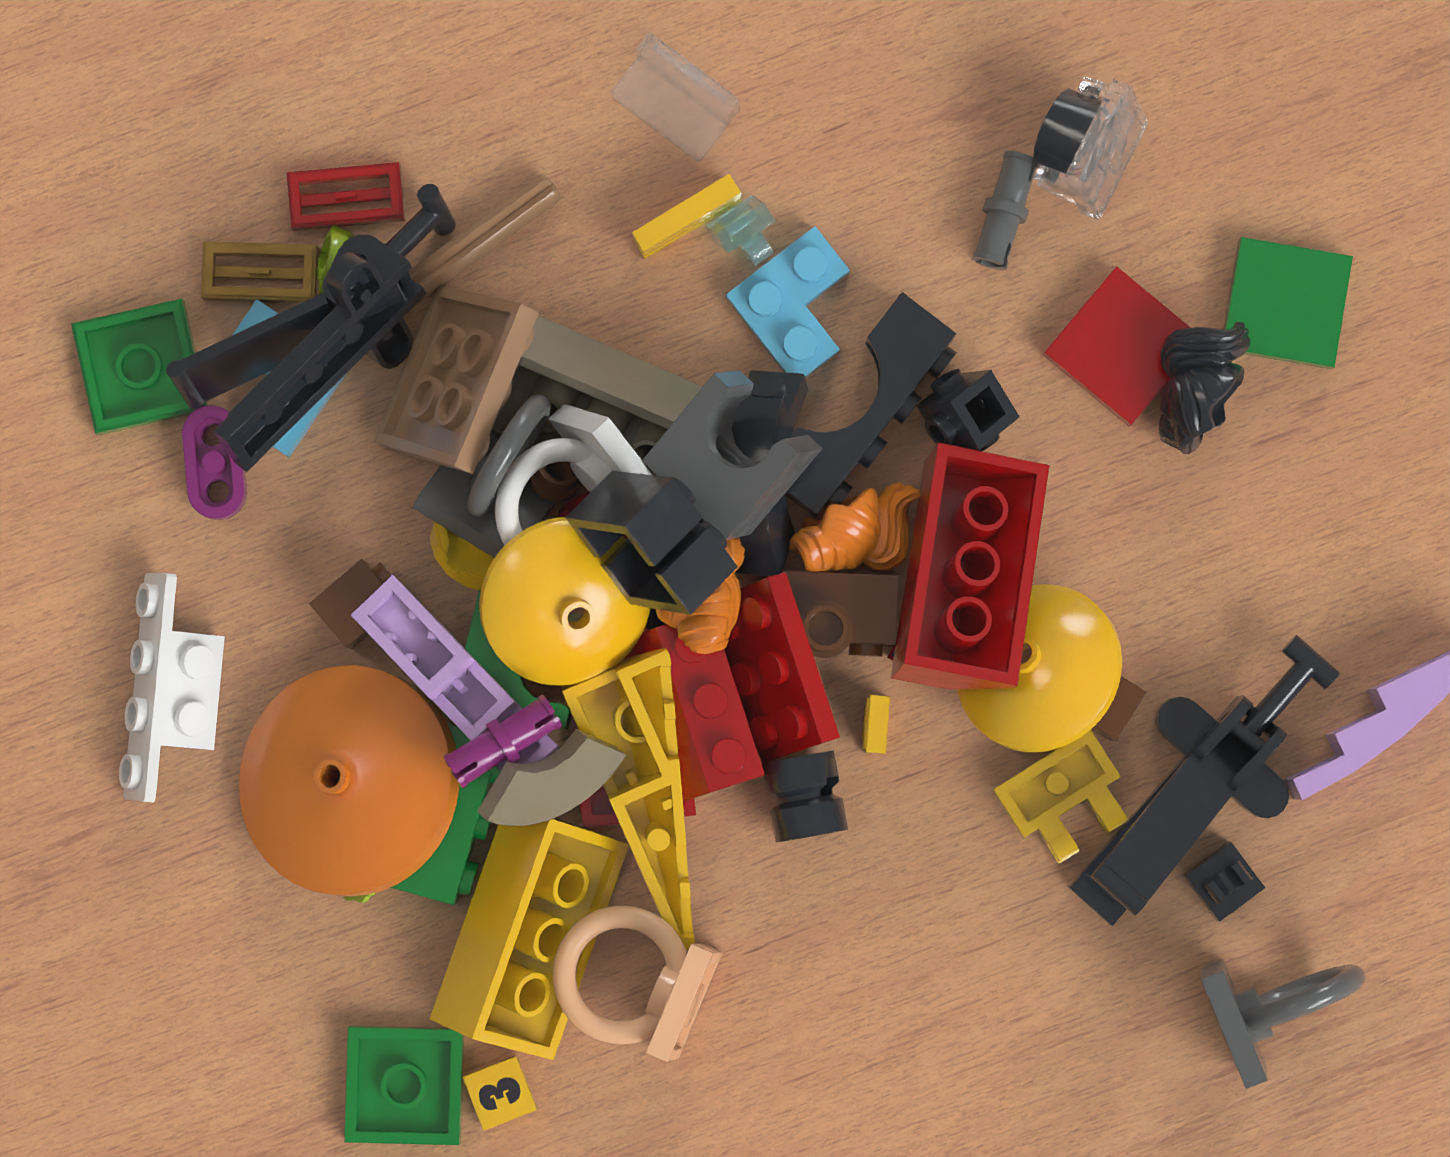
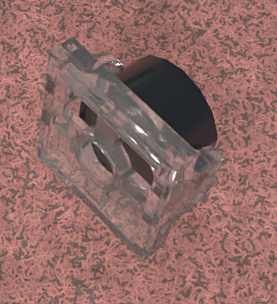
(1088, 143)

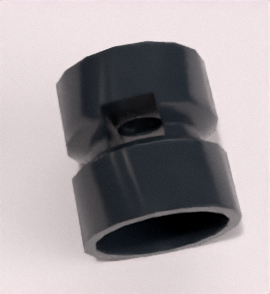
(804, 796)

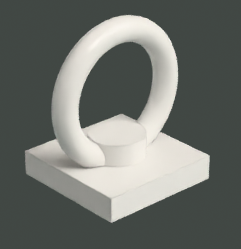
(586, 441)

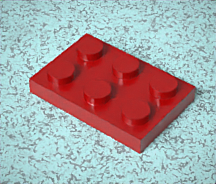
(778, 672)

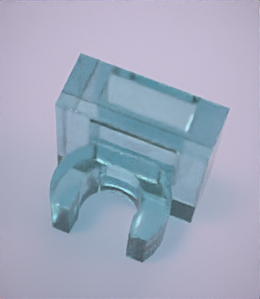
(743, 228)

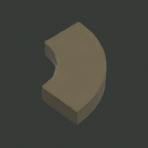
(551, 785)

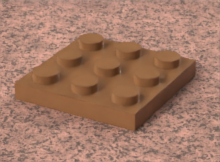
(457, 378)

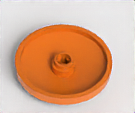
(391, 788)

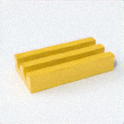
(686, 216)

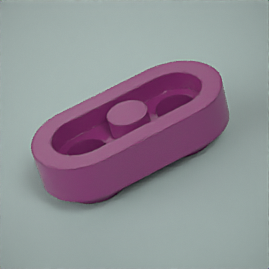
(210, 465)

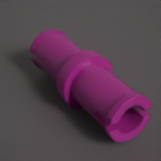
(502, 741)

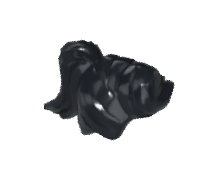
(1199, 381)

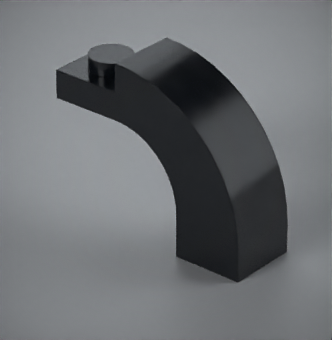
(757, 425)

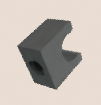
(703, 455)

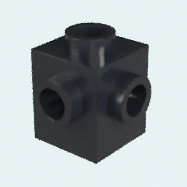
(967, 409)

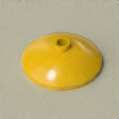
(532, 592)
(1063, 683)

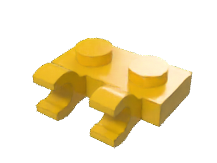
(1057, 785)

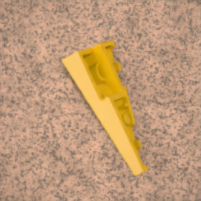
(636, 713)

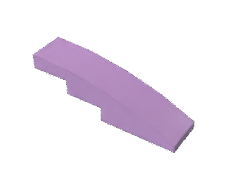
(440, 665)
(1398, 706)

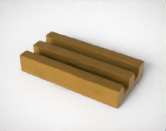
(286, 295)

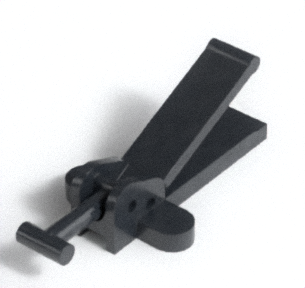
(315, 340)
(1218, 763)

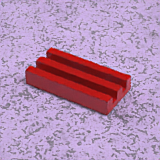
(349, 218)

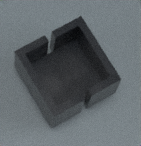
(668, 555)

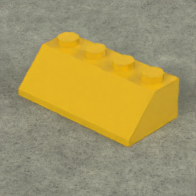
(524, 904)

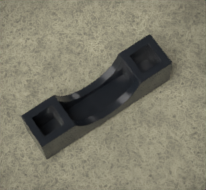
(905, 349)

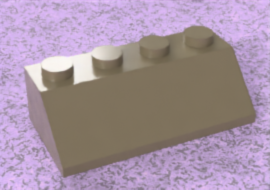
(597, 379)

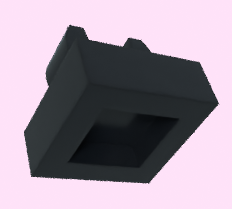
(1224, 881)

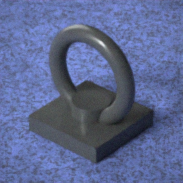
(467, 501)
(1249, 1017)

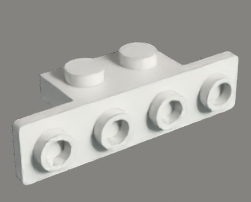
(172, 691)

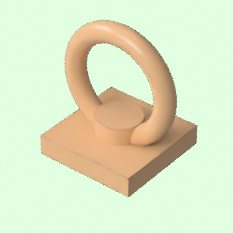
(674, 997)

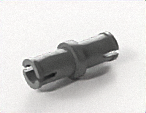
(1005, 210)

